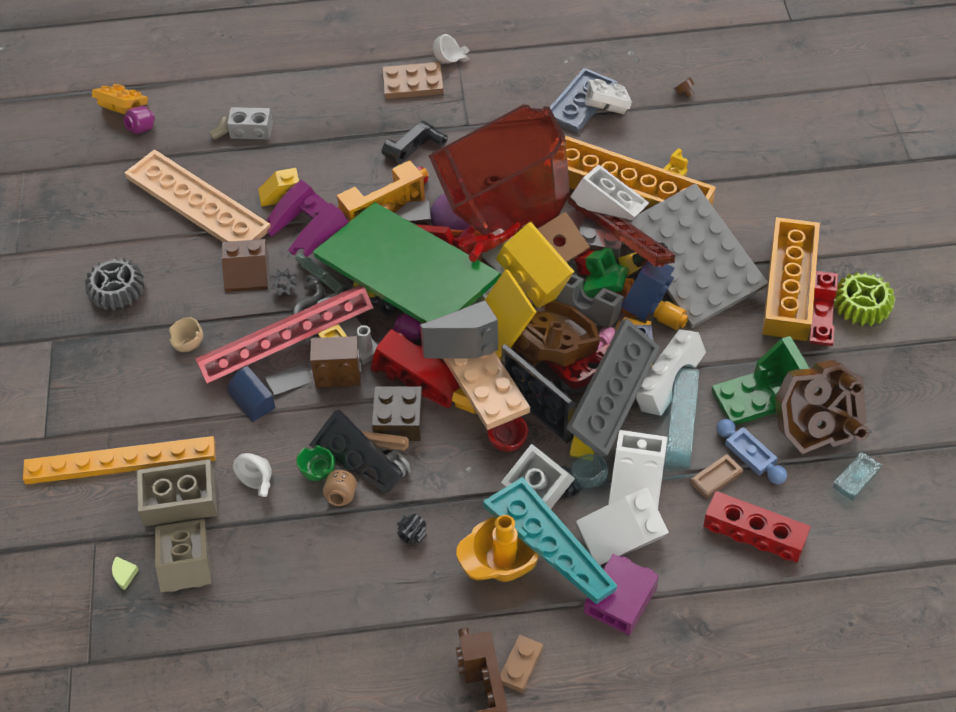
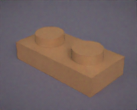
(521, 663)

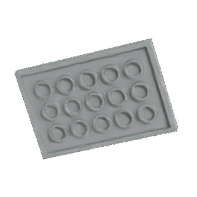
(709, 261)

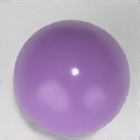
(443, 216)

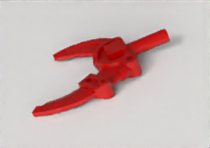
(478, 244)

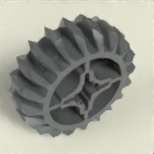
(114, 280)

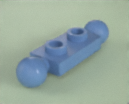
(751, 451)

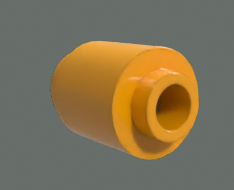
(671, 315)

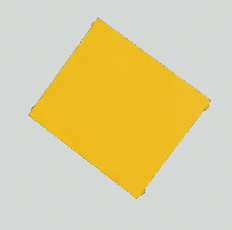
(510, 309)

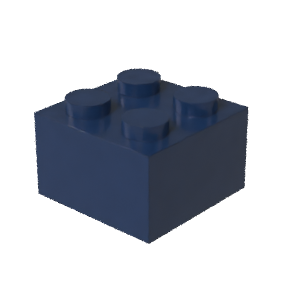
(648, 290)

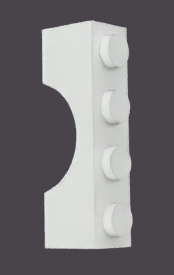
(656, 390)

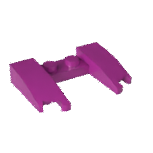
(325, 217)

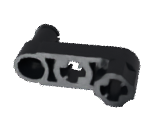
(410, 142)

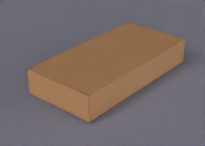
(716, 476)

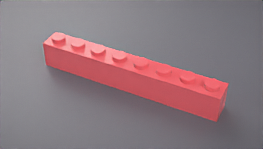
(284, 333)

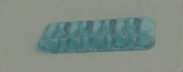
(682, 417)

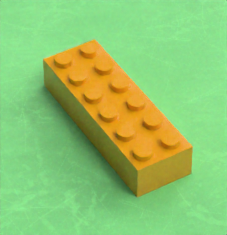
(791, 279)

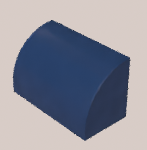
(250, 394)

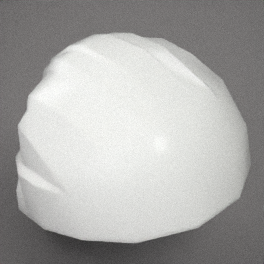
(448, 51)

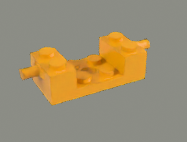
(406, 187)

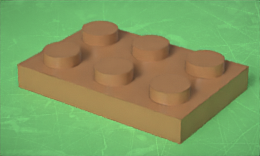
(412, 80)

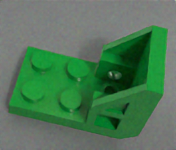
(755, 393)

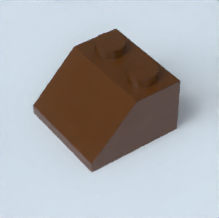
(245, 265)

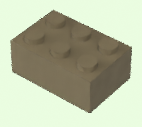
(176, 492)

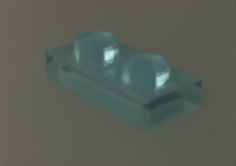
(857, 476)

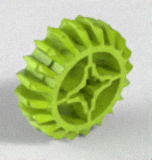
(863, 305)

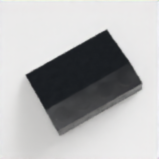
(545, 400)

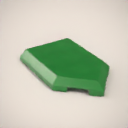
(612, 281)

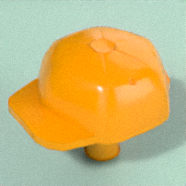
(495, 551)

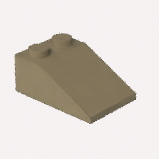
(182, 556)

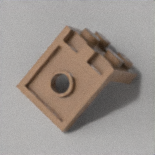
(564, 227)

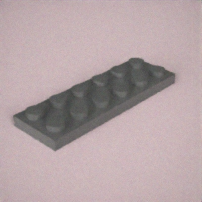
(613, 388)

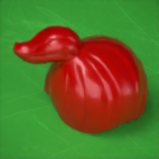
(509, 435)

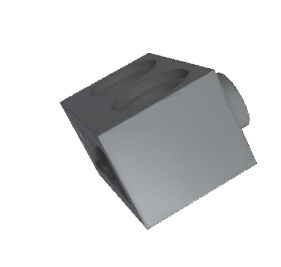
(250, 123)

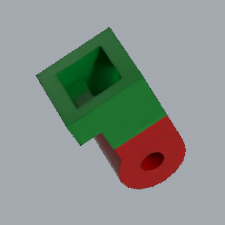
(596, 262)

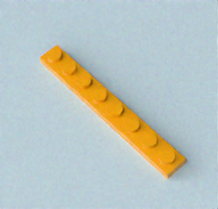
(117, 460)

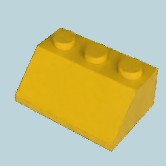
(535, 265)

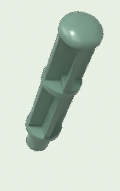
(324, 276)

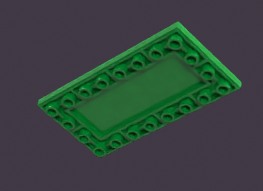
(406, 265)

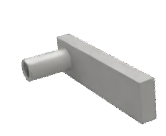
(353, 327)

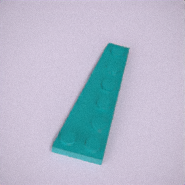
(550, 538)

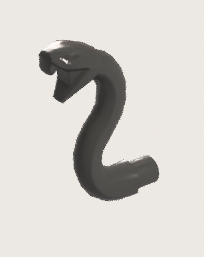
(314, 284)

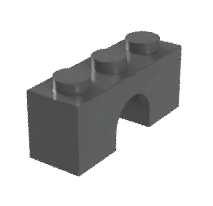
(602, 309)

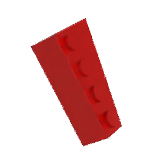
(406, 362)

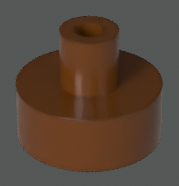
(685, 87)

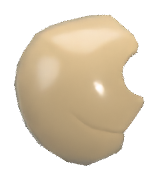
(186, 334)

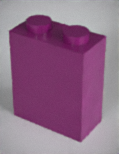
(630, 599)

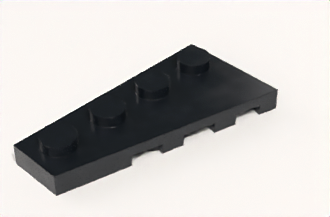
(356, 452)

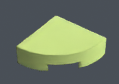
(123, 572)

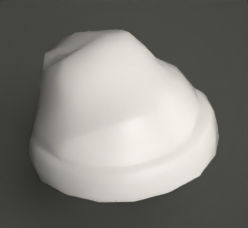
(253, 472)

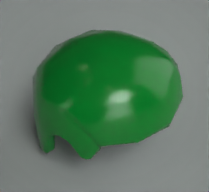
(315, 463)

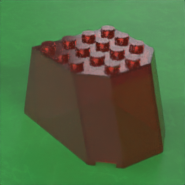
(507, 171)

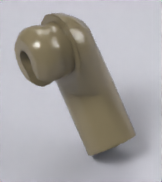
(221, 129)

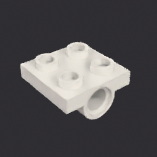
(601, 94)

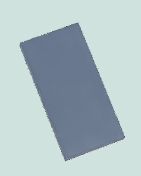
(570, 105)

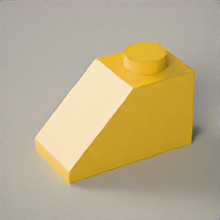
(277, 186)

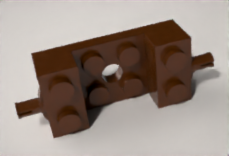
(479, 662)

